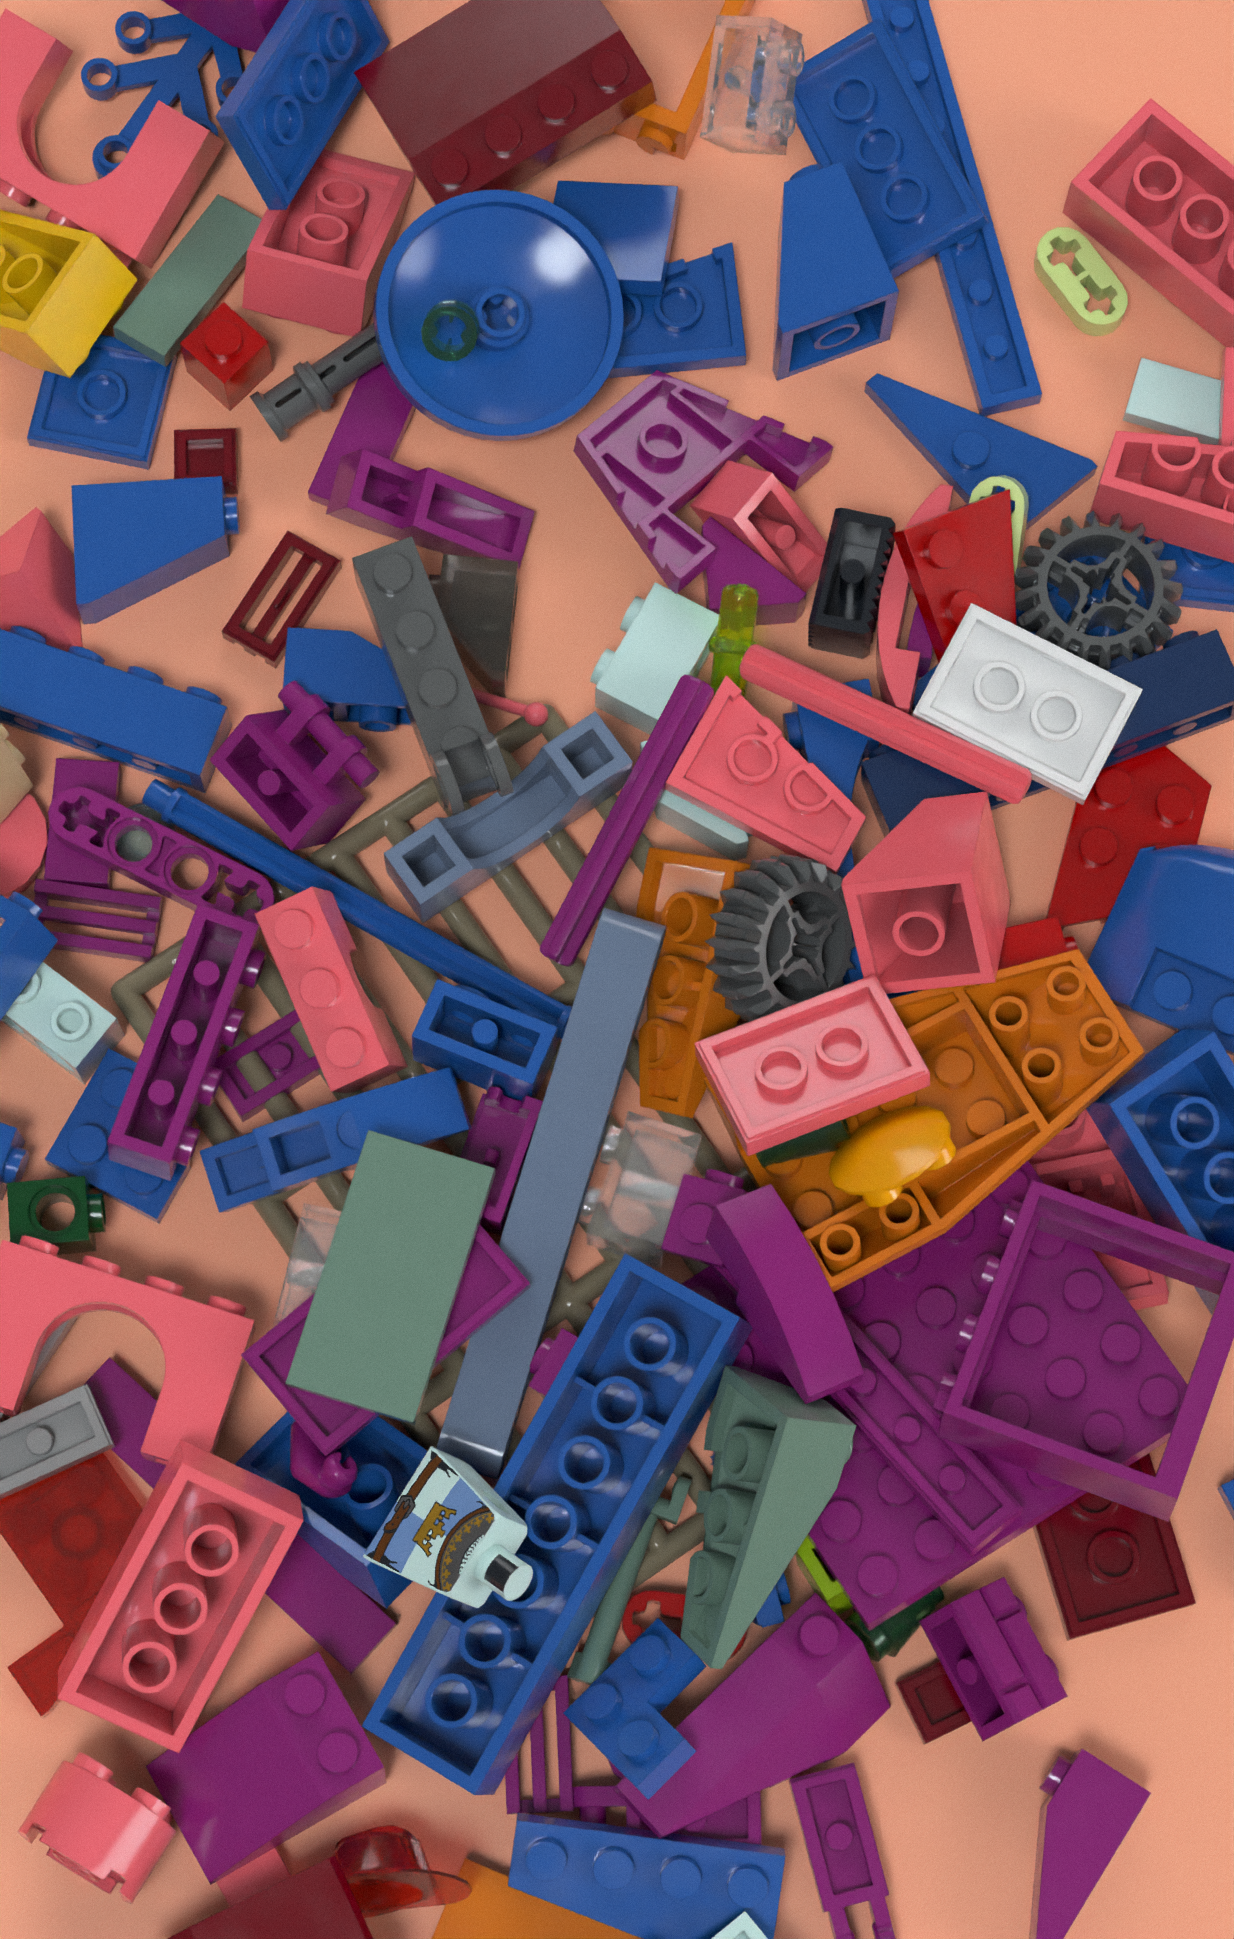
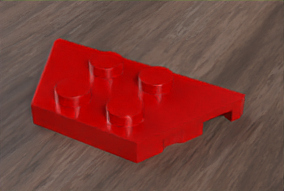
(1129, 808)

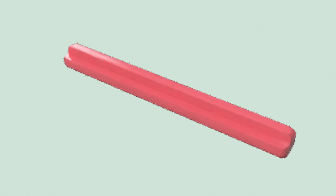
(885, 724)

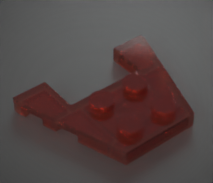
(67, 1541)

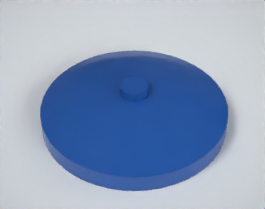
(542, 308)

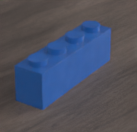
(110, 710)

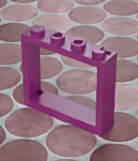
(1133, 1242)

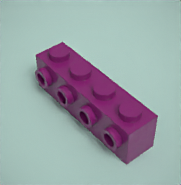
(184, 1042)

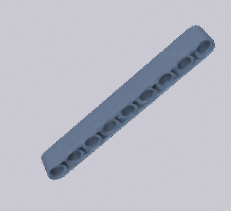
(554, 1186)

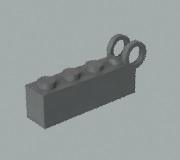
(430, 675)

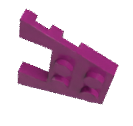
(665, 448)

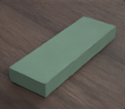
(189, 281)

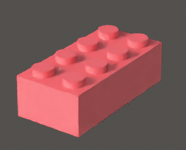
(1166, 213)
(179, 1596)

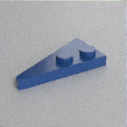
(974, 447)

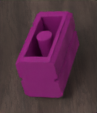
(993, 1658)

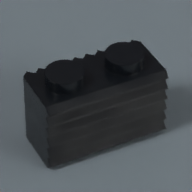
(851, 583)

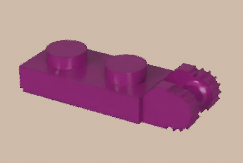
(841, 1847)

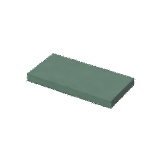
(391, 1277)

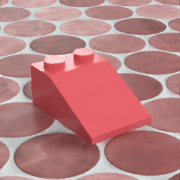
(329, 246)

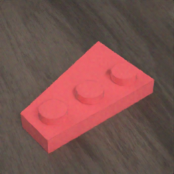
(762, 785)

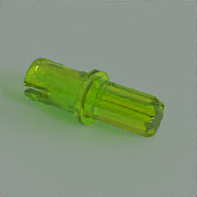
(733, 634)

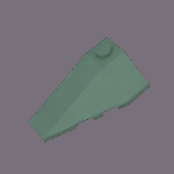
(767, 1489)

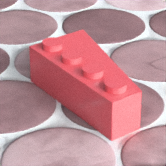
(1171, 487)

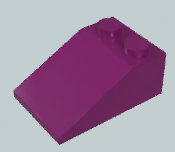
(267, 1768)

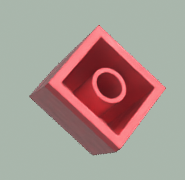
(931, 898)

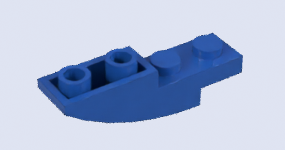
(332, 1138)

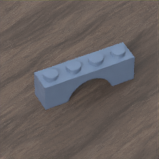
(469, 848)

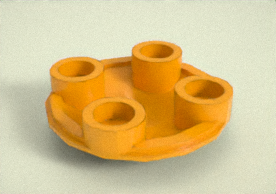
(891, 1153)

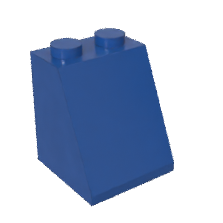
(829, 274)

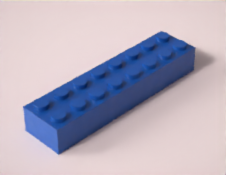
(585, 1491)

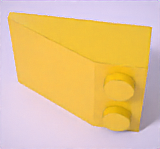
(55, 292)

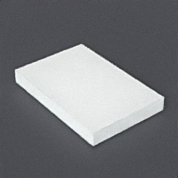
(1028, 702)

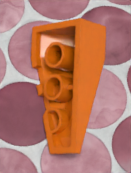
(681, 1003)

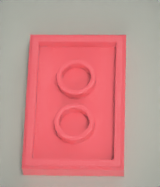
(811, 1064)

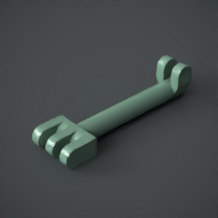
(593, 1660)

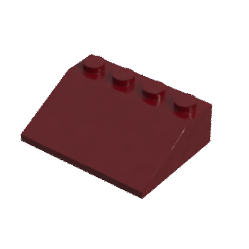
(504, 91)

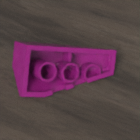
(776, 1715)

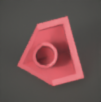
(39, 582)

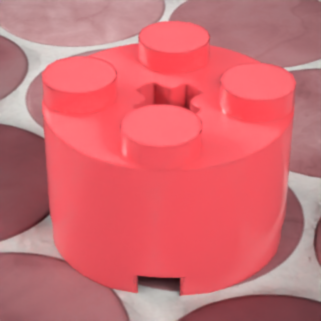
(100, 1828)

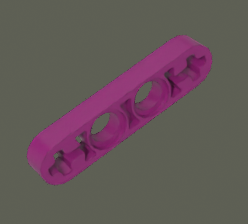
(166, 852)

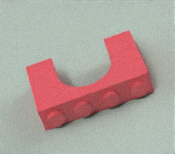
(133, 204)
(197, 1339)

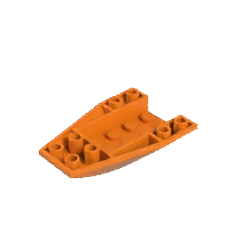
(1007, 1072)

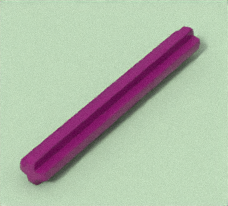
(626, 821)

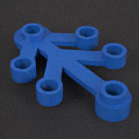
(170, 74)

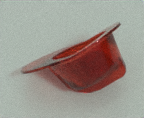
(392, 1872)

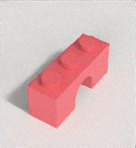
(337, 1016)

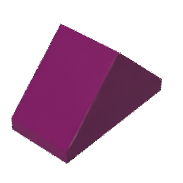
(737, 563)

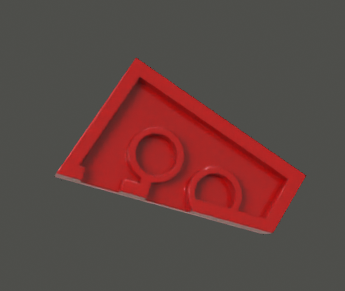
(960, 562)

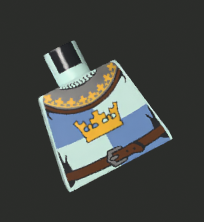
(453, 1534)

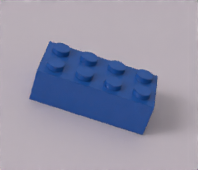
(1176, 1136)

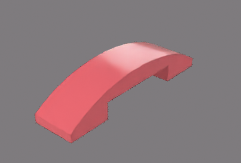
(898, 667)

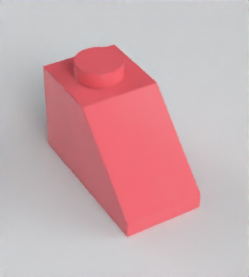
(765, 519)

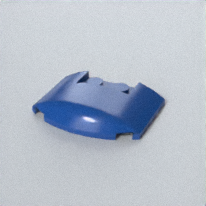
(1173, 940)

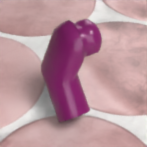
(316, 1471)

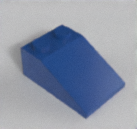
(346, 1525)

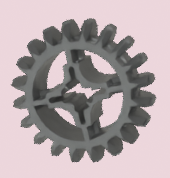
(1076, 580)
(769, 940)

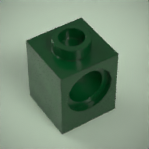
(32, 1198)

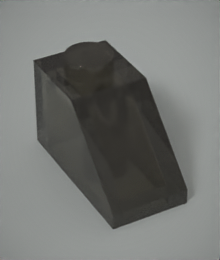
(480, 611)

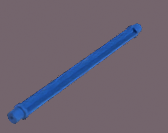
(355, 905)

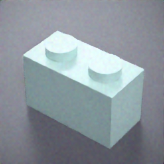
(661, 644)

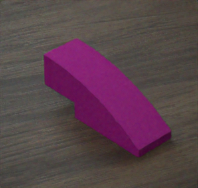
(428, 506)
(785, 1293)

